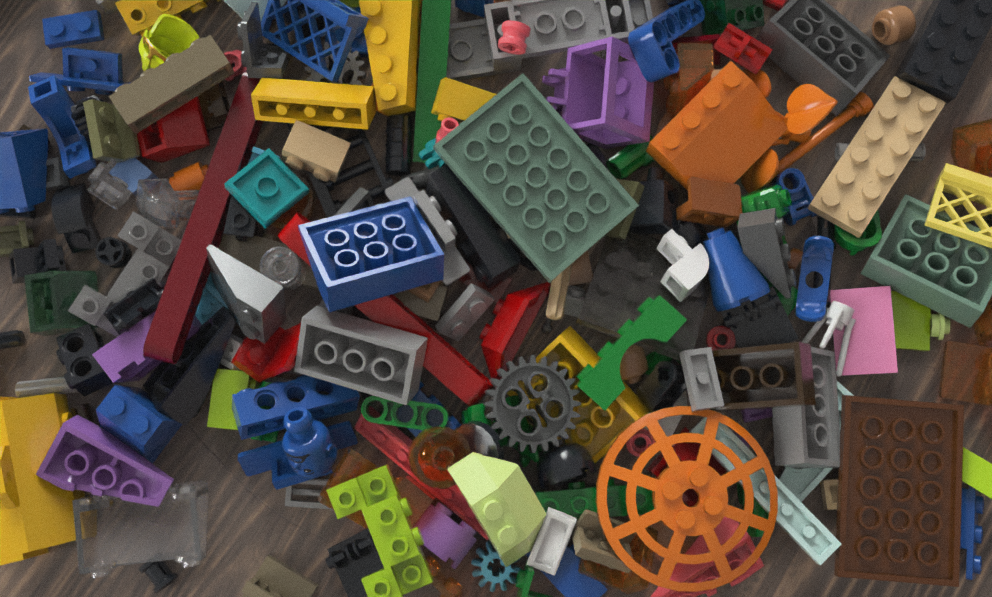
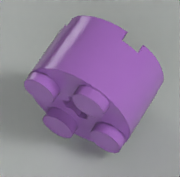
(444, 535)

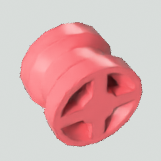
(514, 37)

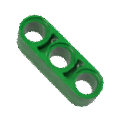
(391, 417)

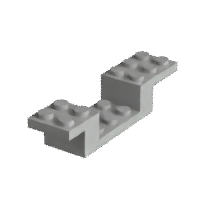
(553, 26)

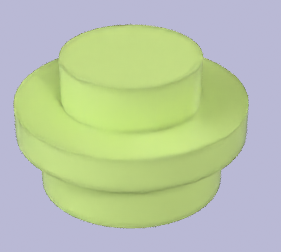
(939, 325)

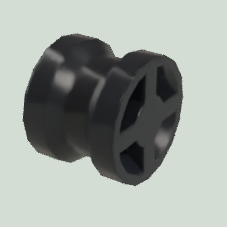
(107, 249)

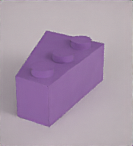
(124, 356)

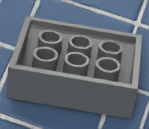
(807, 35)

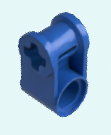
(799, 195)

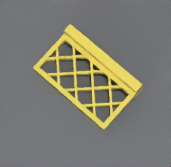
(967, 187)

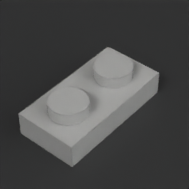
(464, 312)
(701, 379)

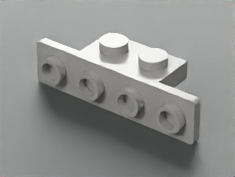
(442, 230)

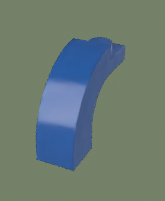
(54, 107)

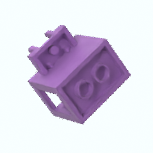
(603, 98)

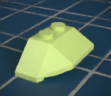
(501, 503)

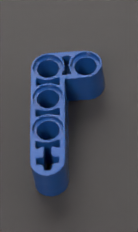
(652, 40)

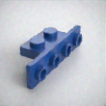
(88, 70)
(273, 457)
(971, 533)

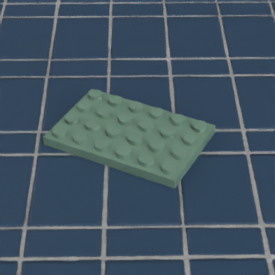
(535, 177)

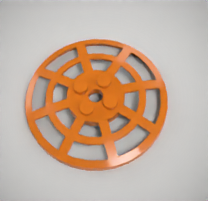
(668, 502)

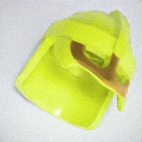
(165, 38)

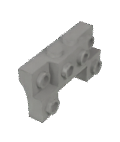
(151, 260)

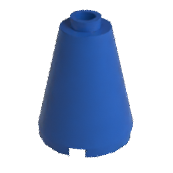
(730, 272)

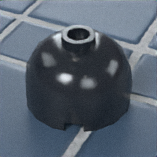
(564, 464)

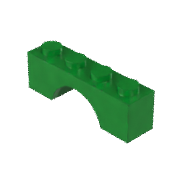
(656, 322)

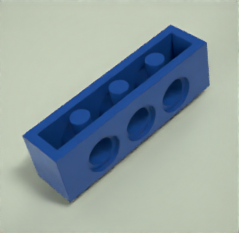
(255, 421)

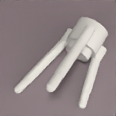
(837, 317)

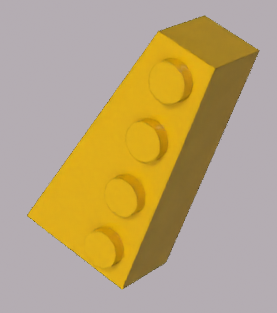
(393, 52)

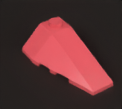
(707, 571)

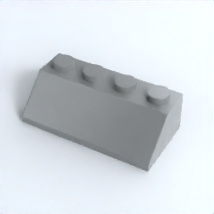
(811, 433)

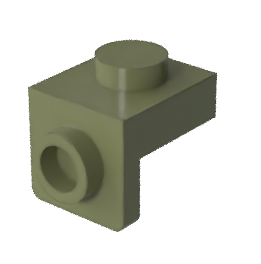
(15, 238)

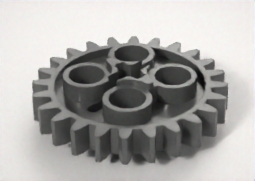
(554, 389)

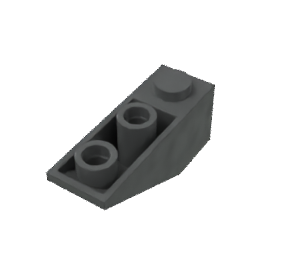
(763, 245)

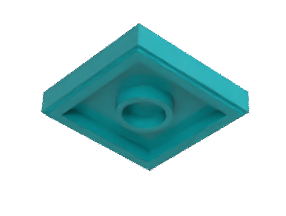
(266, 188)

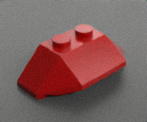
(511, 326)

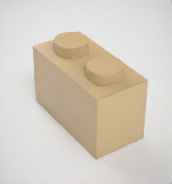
(315, 151)

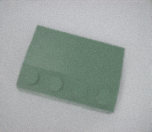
(932, 265)

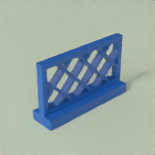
(332, 11)

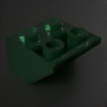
(51, 296)

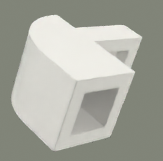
(687, 267)

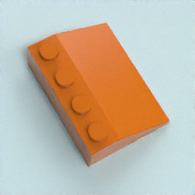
(718, 131)

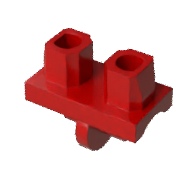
(742, 49)

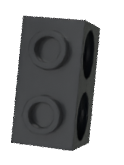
(81, 362)

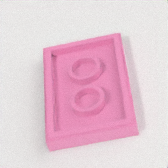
(872, 336)

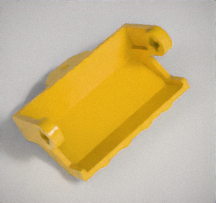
(31, 509)

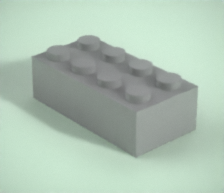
(360, 354)

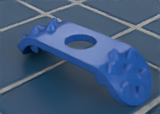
(815, 258)

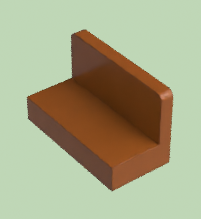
(711, 203)

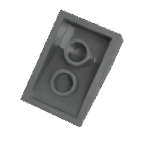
(249, 295)

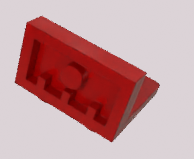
(271, 358)

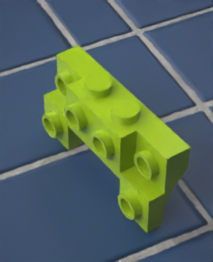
(390, 529)

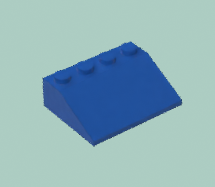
(371, 253)

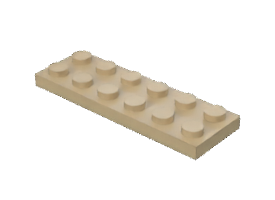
(876, 156)

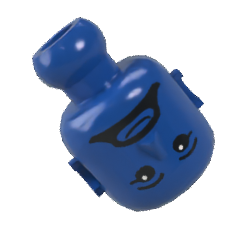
(308, 444)

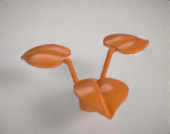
(806, 109)

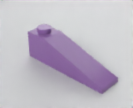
(99, 463)

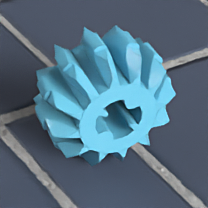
(486, 570)

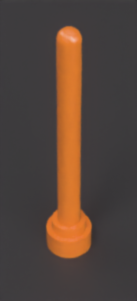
(858, 106)

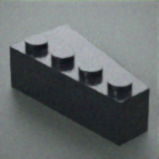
(476, 237)

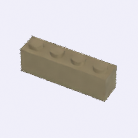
(171, 84)

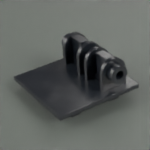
(760, 322)
(353, 560)

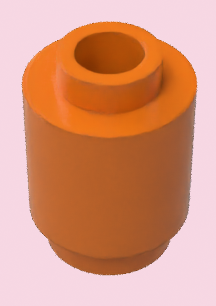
(189, 177)

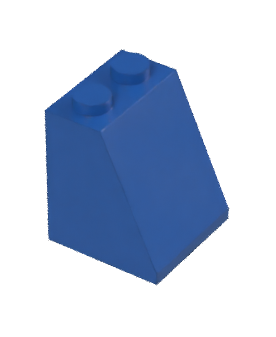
(23, 169)
(135, 421)

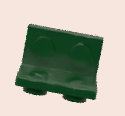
(740, 13)

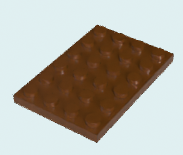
(899, 491)

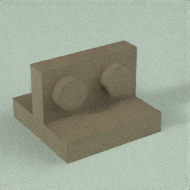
(278, 580)

